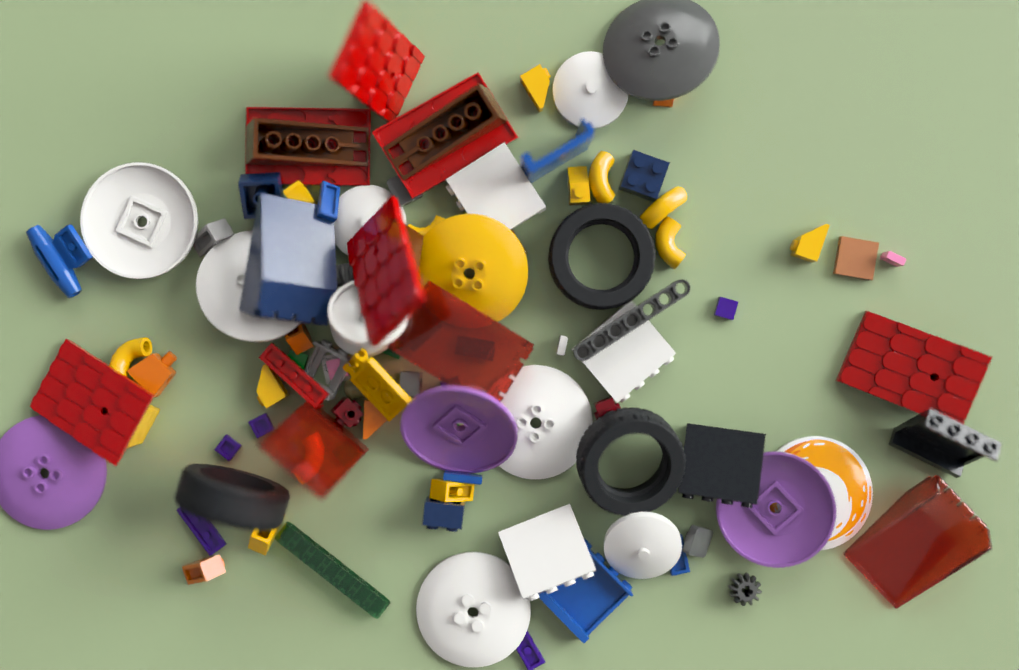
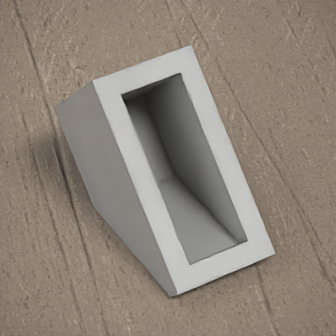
(211, 235)

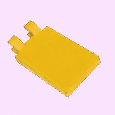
(376, 385)

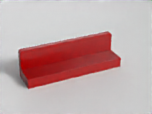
(294, 375)

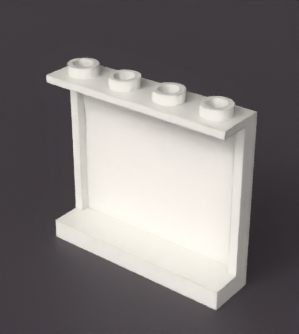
(496, 189)
(630, 358)
(547, 552)

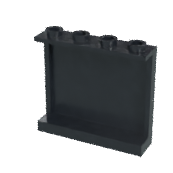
(943, 442)
(722, 465)

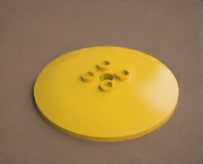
(486, 248)

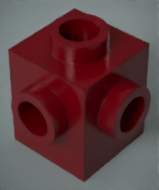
(605, 405)
(342, 408)

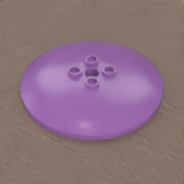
(476, 446)
(73, 482)
(794, 531)

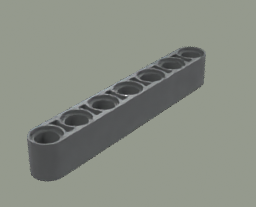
(641, 317)

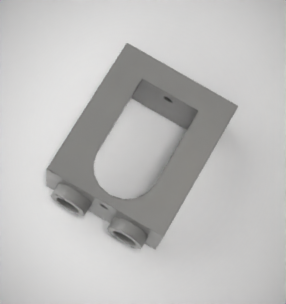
(321, 349)

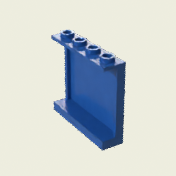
(560, 156)
(588, 600)

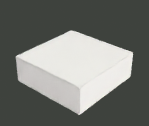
(562, 345)

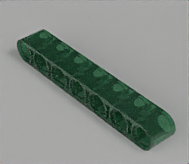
(332, 570)

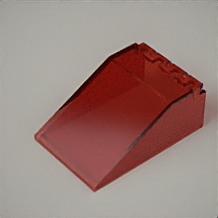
(461, 344)
(314, 449)
(919, 542)

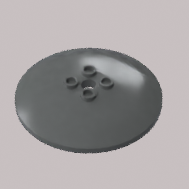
(663, 70)

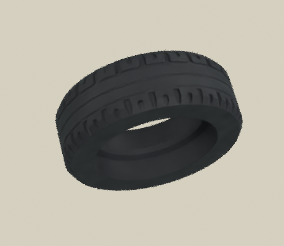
(642, 247)
(649, 494)
(232, 497)

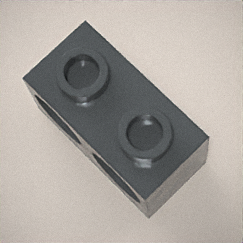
(411, 382)

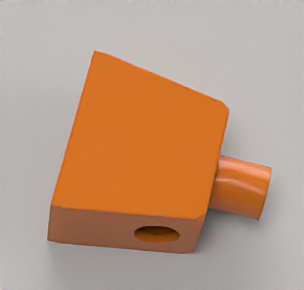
(154, 372)

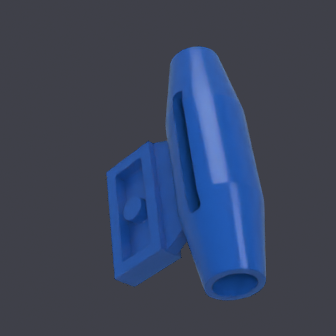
(60, 256)

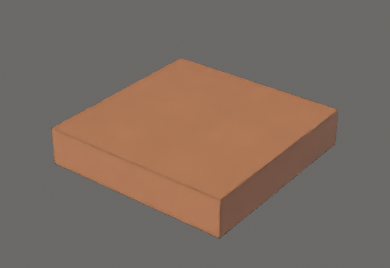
(856, 258)

